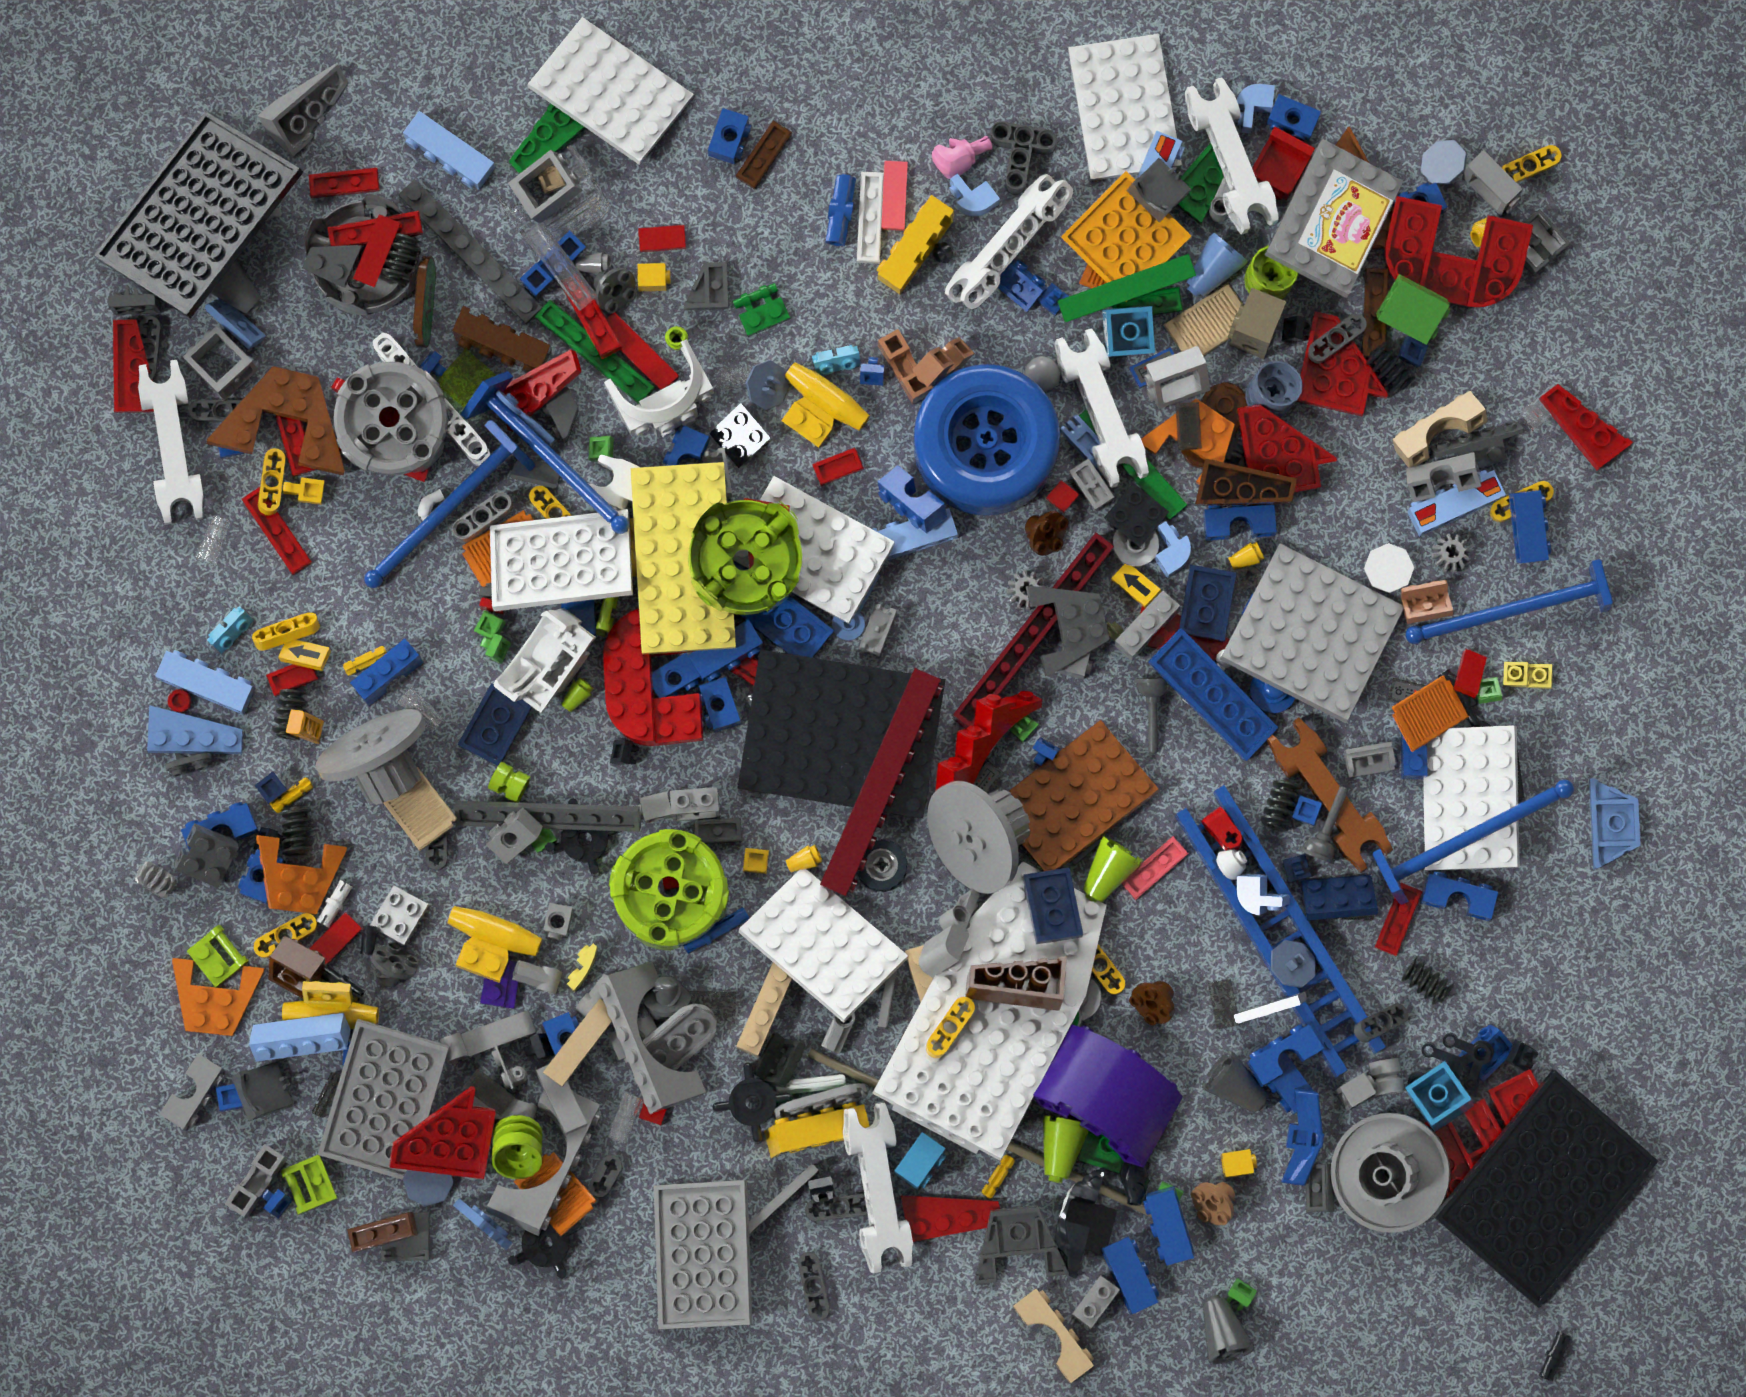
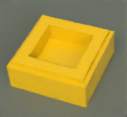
(755, 860)

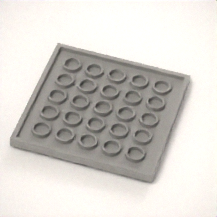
(1312, 633)

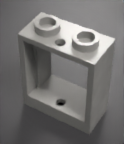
(1492, 183)
(567, 193)
(1173, 367)
(233, 378)
(690, 801)

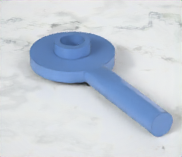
(511, 402)
(856, 627)

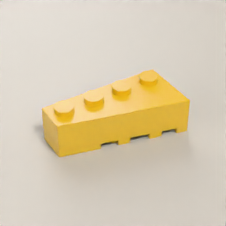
(916, 244)
(810, 1130)

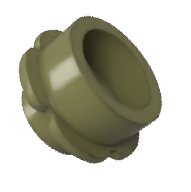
(1114, 630)

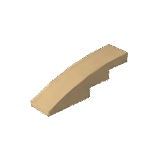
(579, 1044)

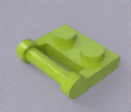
(605, 622)
(211, 961)
(316, 1181)

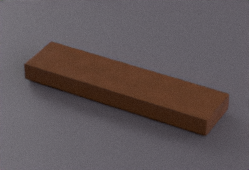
(1374, 294)

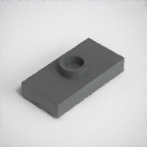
(718, 830)

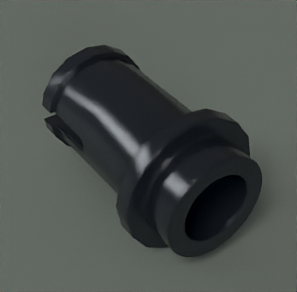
(368, 939)

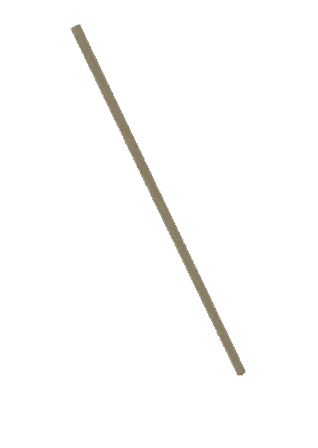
(1012, 1147)

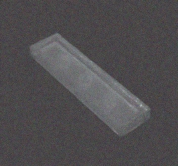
(560, 266)

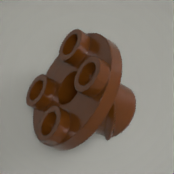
(1046, 532)
(1153, 1002)

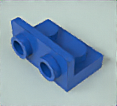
(1021, 284)
(1501, 1050)

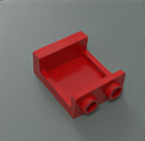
(1282, 162)

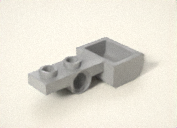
(947, 946)

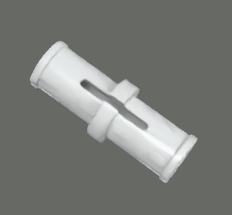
(334, 904)

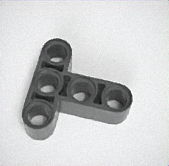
(1021, 149)

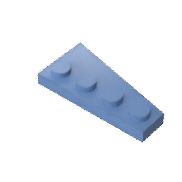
(188, 734)

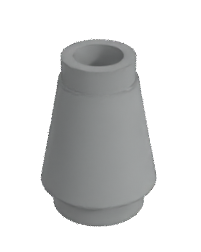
(594, 263)

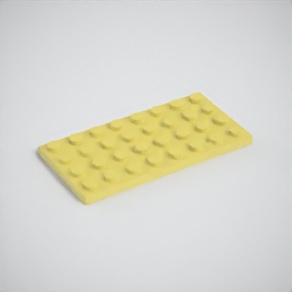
(665, 514)

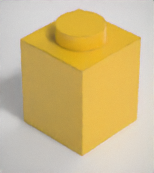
(653, 277)
(1238, 1163)

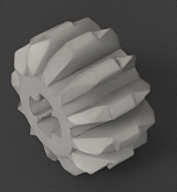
(1442, 554)
(1019, 584)
(155, 879)

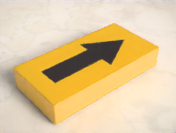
(1136, 585)
(305, 654)

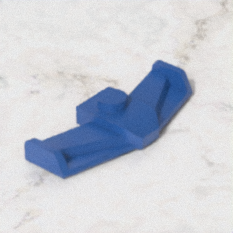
(1304, 1137)

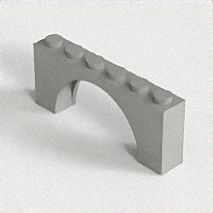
(657, 1083)
(532, 1206)

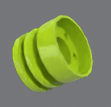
(1260, 266)
(517, 1147)

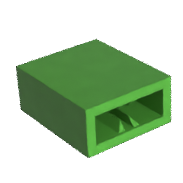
(1413, 309)

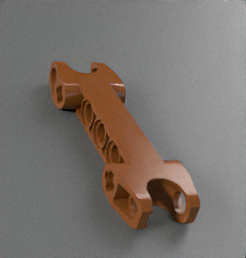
(1307, 763)

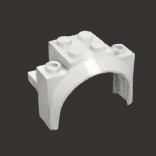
(667, 407)
(546, 660)

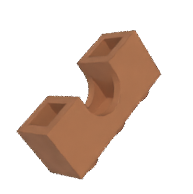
(901, 362)
(942, 362)

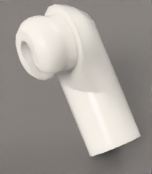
(427, 503)

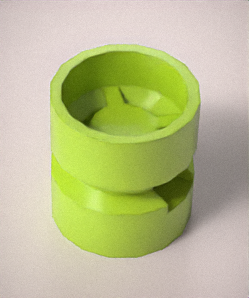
(509, 782)

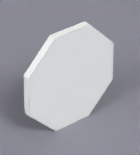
(1389, 568)

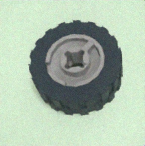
(892, 874)

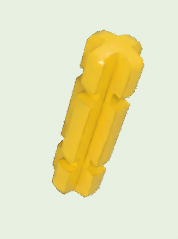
(364, 661)
(292, 795)
(998, 1176)

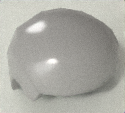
(1043, 372)

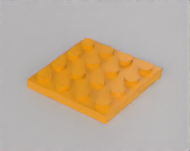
(1122, 236)

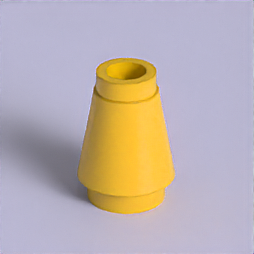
(1246, 556)
(804, 859)

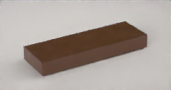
(763, 154)
(382, 1232)

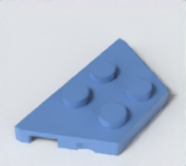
(1613, 823)
(485, 1223)

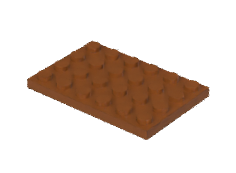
(1080, 796)

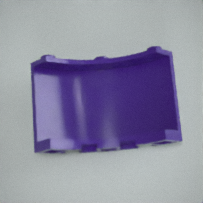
(1109, 1093)

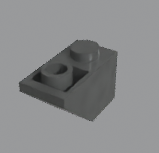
(563, 412)

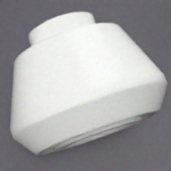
(1231, 863)

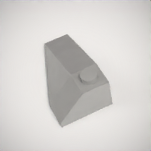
(297, 112)

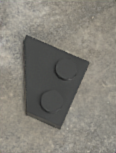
(333, 262)
(710, 288)

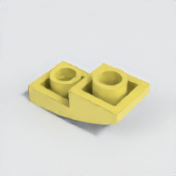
(1528, 675)
(586, 959)

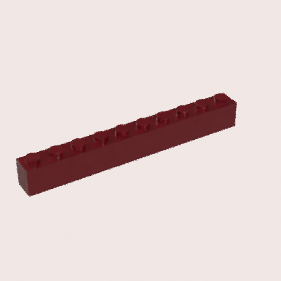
(1034, 630)
(880, 782)

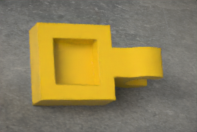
(308, 490)

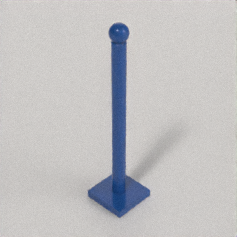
(486, 399)
(375, 577)
(1597, 587)
(1392, 876)

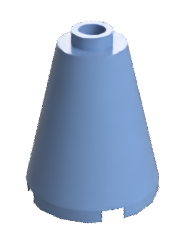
(1214, 266)

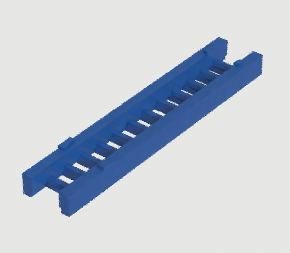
(1262, 945)

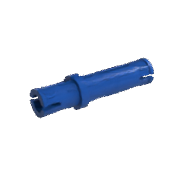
(719, 928)

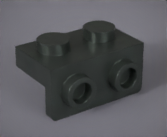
(779, 1060)

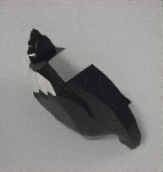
(1082, 1222)

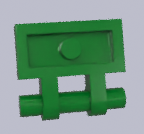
(763, 316)

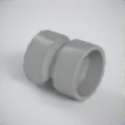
(1387, 1077)

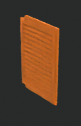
(479, 551)
(1428, 713)
(575, 1199)

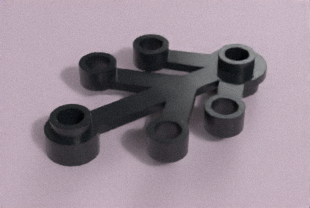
(1456, 1062)

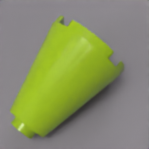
(1109, 869)
(1061, 1146)

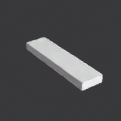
(870, 217)

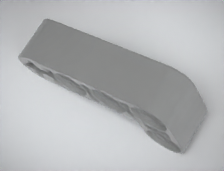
(483, 1038)

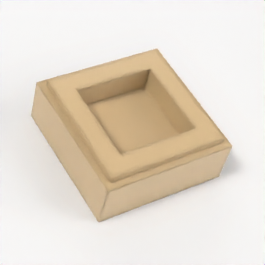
(551, 180)

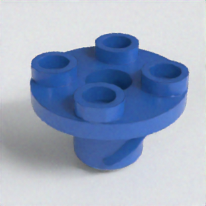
(1269, 698)

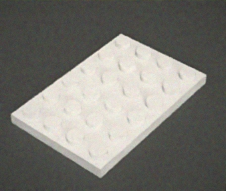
(610, 90)
(1121, 102)
(837, 552)
(559, 561)
(1467, 783)
(823, 944)

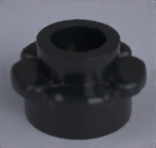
(942, 252)

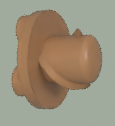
(1214, 1202)

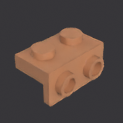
(1426, 601)

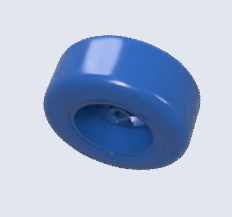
(977, 392)

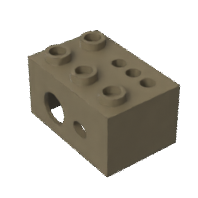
(1256, 323)

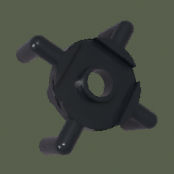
(578, 852)
(745, 1115)
(548, 1258)

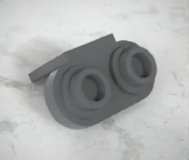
(178, 766)

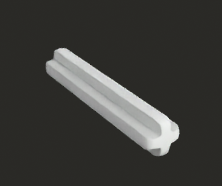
(812, 1084)

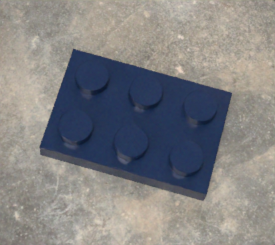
(1207, 603)
(494, 726)
(1339, 897)
(1052, 906)

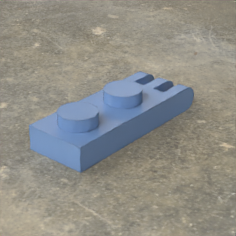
(235, 323)
(1081, 438)

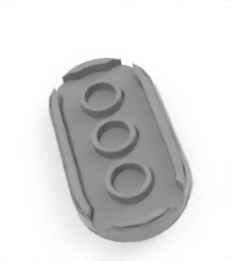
(681, 1035)
(826, 1099)

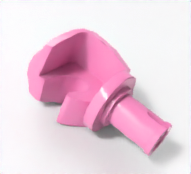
(959, 155)

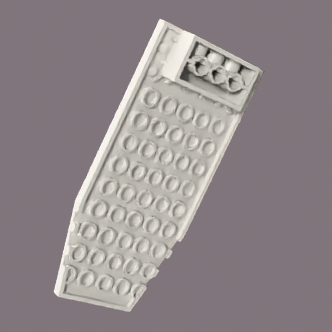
(1005, 1049)

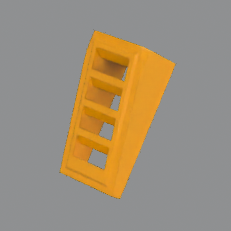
(305, 726)

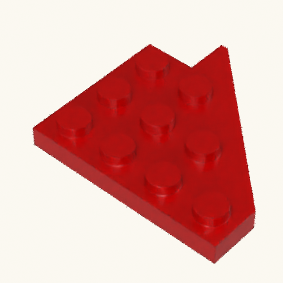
(1342, 379)
(1280, 448)
(448, 1141)

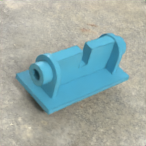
(846, 358)
(223, 638)

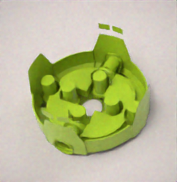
(752, 526)
(674, 920)

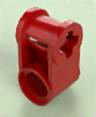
(1220, 826)

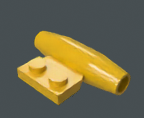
(821, 404)
(490, 941)
(329, 999)

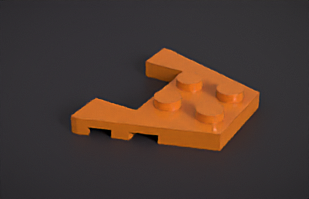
(1215, 435)
(297, 886)
(212, 1008)

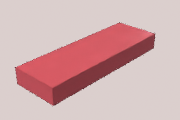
(894, 195)
(1155, 867)

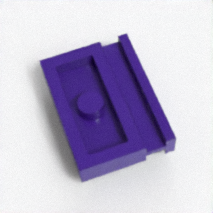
(502, 993)

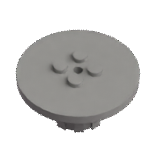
(376, 756)
(977, 834)
(1415, 1165)

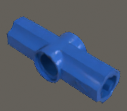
(840, 210)

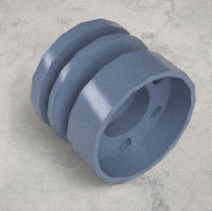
(1281, 381)

